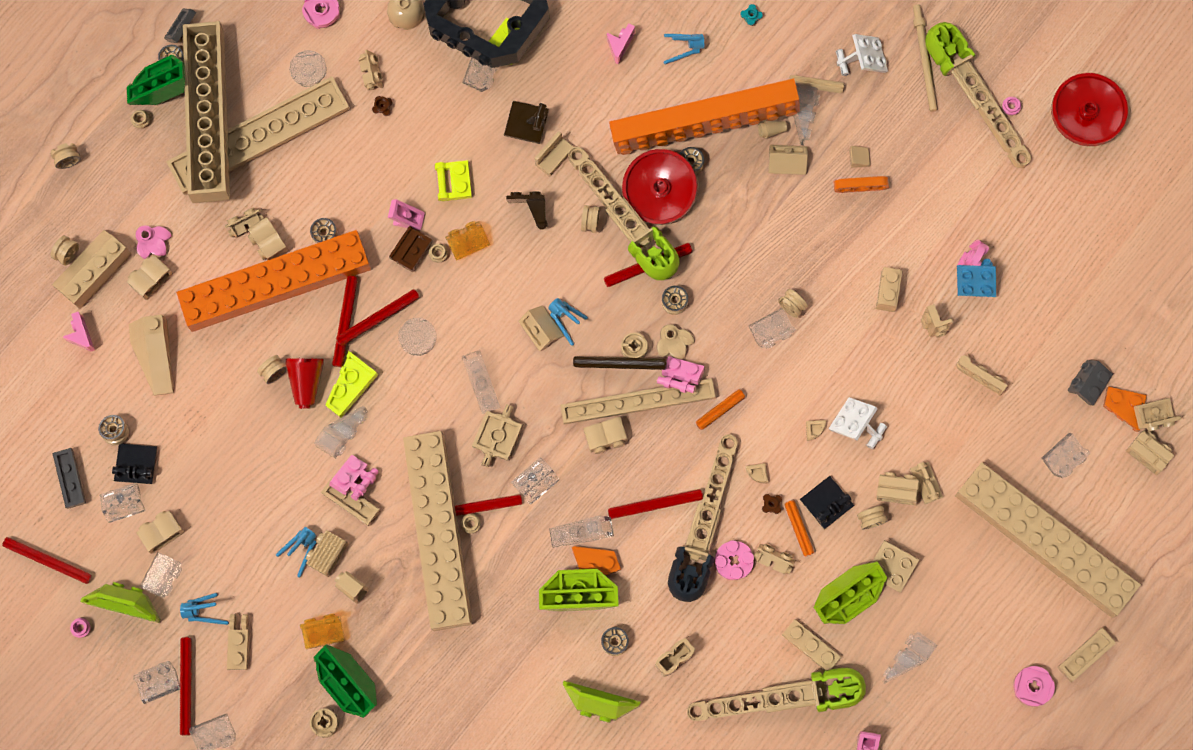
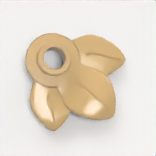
(676, 344)

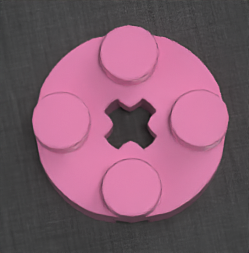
(324, 19)
(974, 255)
(733, 549)
(1043, 680)

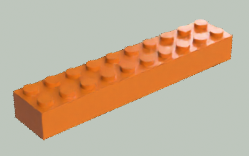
(705, 116)
(273, 281)

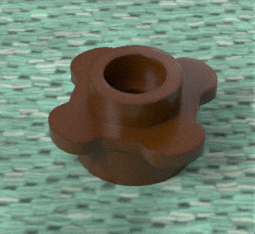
(387, 102)
(772, 509)

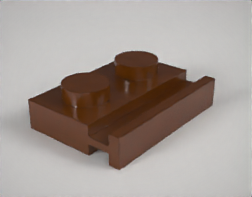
(410, 249)

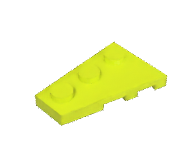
(352, 382)

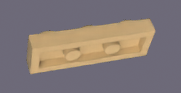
(360, 509)
(811, 645)
(1086, 655)

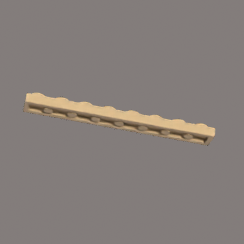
(634, 402)

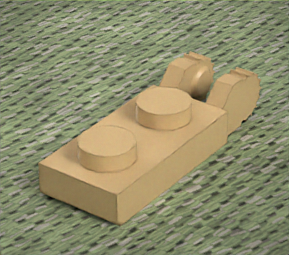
(238, 644)

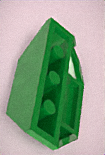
(157, 82)
(345, 681)

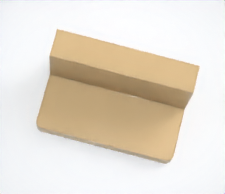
(553, 154)
(788, 159)
(540, 327)

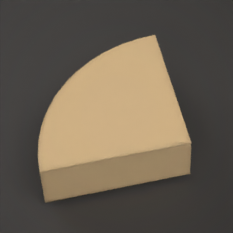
(814, 429)
(758, 473)

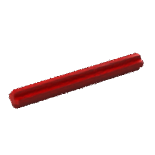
(636, 269)
(377, 317)
(345, 319)
(654, 504)
(488, 505)
(47, 560)
(185, 684)

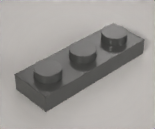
(69, 478)

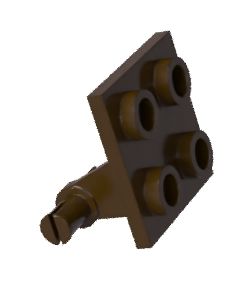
(526, 122)
(536, 205)

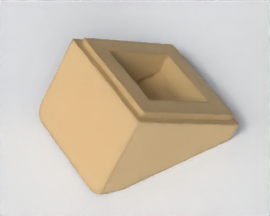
(859, 157)

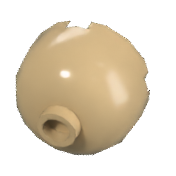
(405, 13)

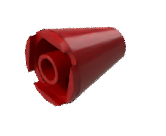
(304, 379)

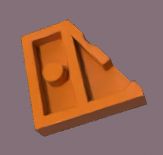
(1122, 405)
(596, 559)

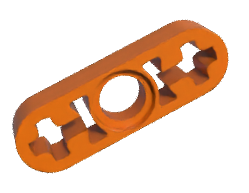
(861, 184)

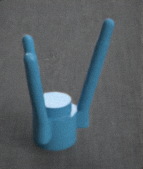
(695, 41)
(561, 308)
(303, 537)
(191, 609)

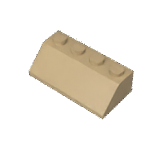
(92, 269)

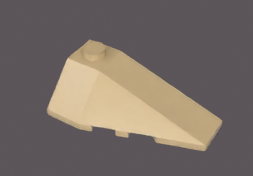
(151, 346)

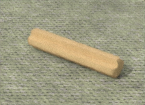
(823, 85)

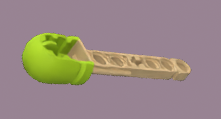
(947, 39)
(639, 236)
(808, 695)

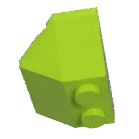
(578, 591)
(850, 593)
(123, 601)
(599, 703)

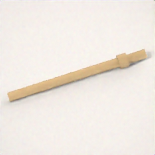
(919, 24)

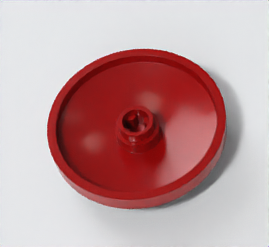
(1089, 109)
(660, 186)

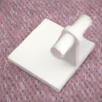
(868, 53)
(854, 420)

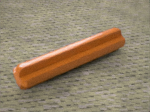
(720, 409)
(799, 528)

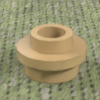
(140, 114)
(438, 247)
(470, 517)

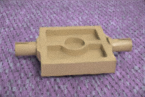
(497, 435)

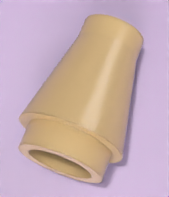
(770, 128)

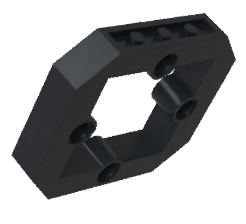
(483, 51)

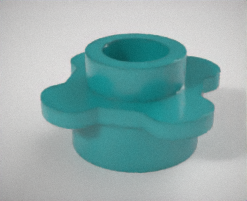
(750, 20)

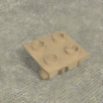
(896, 565)

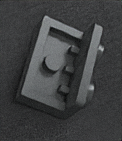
(1090, 381)

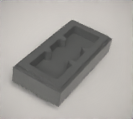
(176, 30)

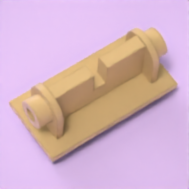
(369, 62)
(237, 225)
(927, 483)
(781, 560)

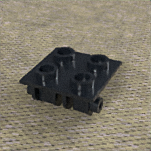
(135, 464)
(827, 502)

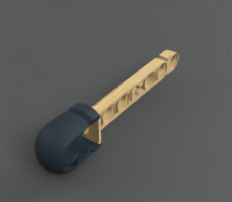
(696, 547)

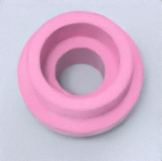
(1014, 101)
(76, 623)

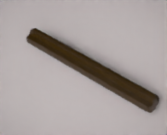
(620, 363)

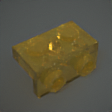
(467, 240)
(322, 631)

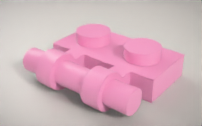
(681, 370)
(348, 475)

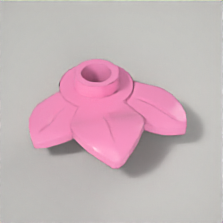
(153, 243)

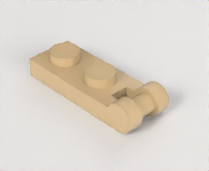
(981, 375)

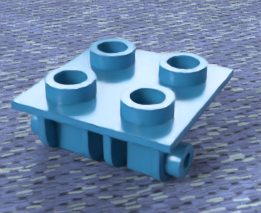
(977, 280)

